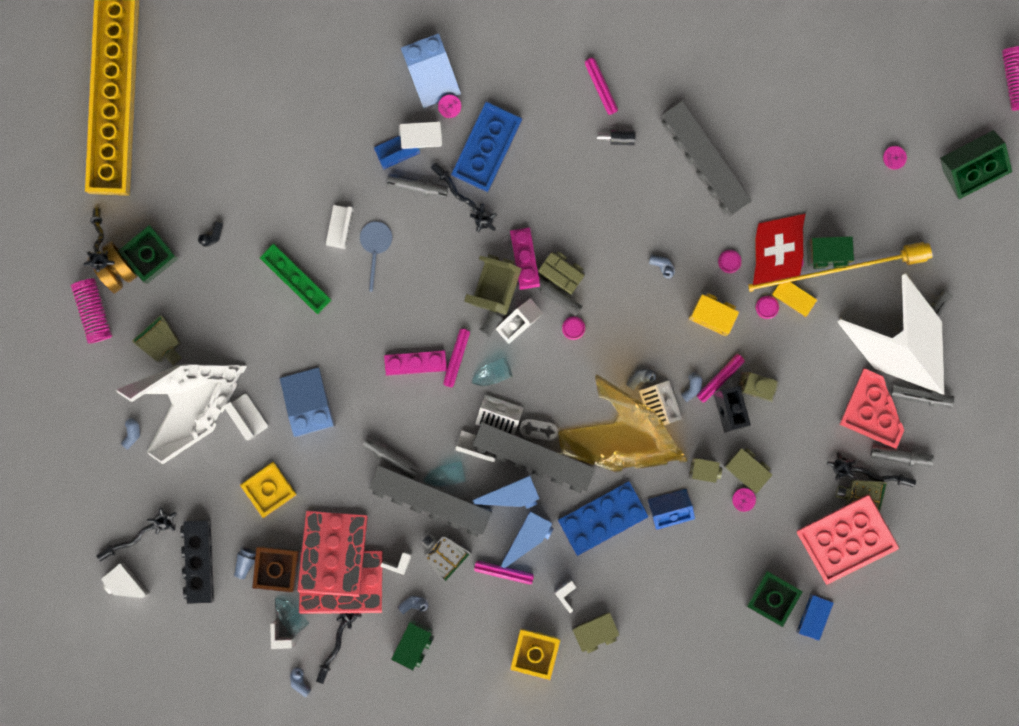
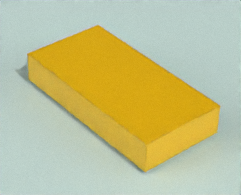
(794, 298)

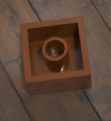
(276, 569)

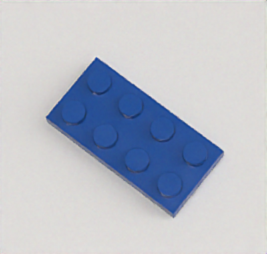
(486, 147)
(603, 518)

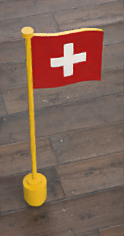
(781, 253)

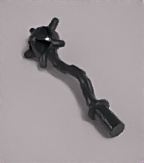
(482, 217)
(97, 259)
(844, 467)
(162, 522)
(347, 619)

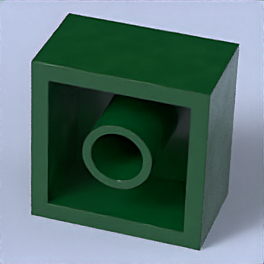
(830, 251)
(148, 254)
(773, 598)
(412, 645)

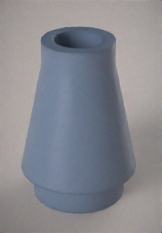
(244, 562)

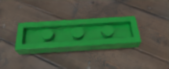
(295, 279)

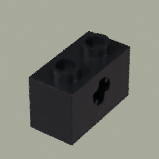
(732, 409)

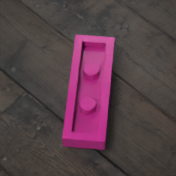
(525, 258)
(415, 363)

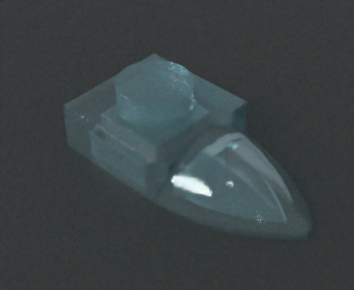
(493, 373)
(446, 475)
(290, 616)

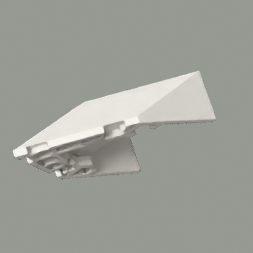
(915, 351)
(196, 401)

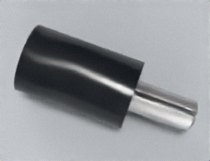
(618, 137)

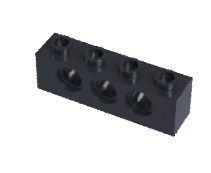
(205, 593)

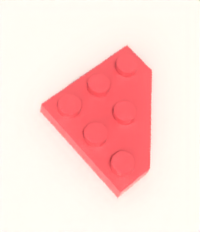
(873, 411)

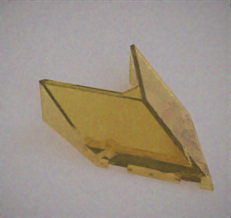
(632, 440)

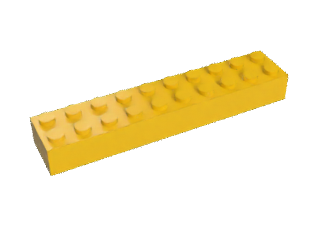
(112, 97)

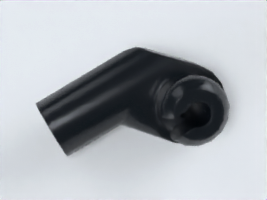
(212, 237)

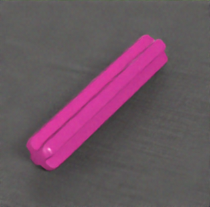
(601, 86)
(456, 358)
(720, 378)
(506, 573)

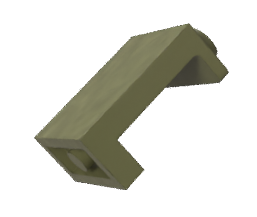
(495, 284)

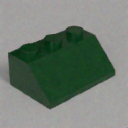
(976, 164)

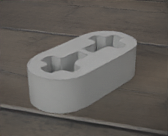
(538, 424)

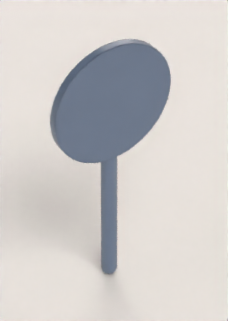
(375, 239)

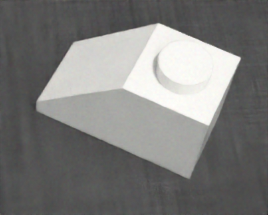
(519, 321)
(123, 583)

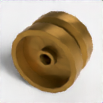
(109, 275)

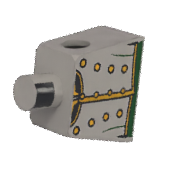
(444, 555)

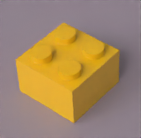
(713, 314)
(535, 653)

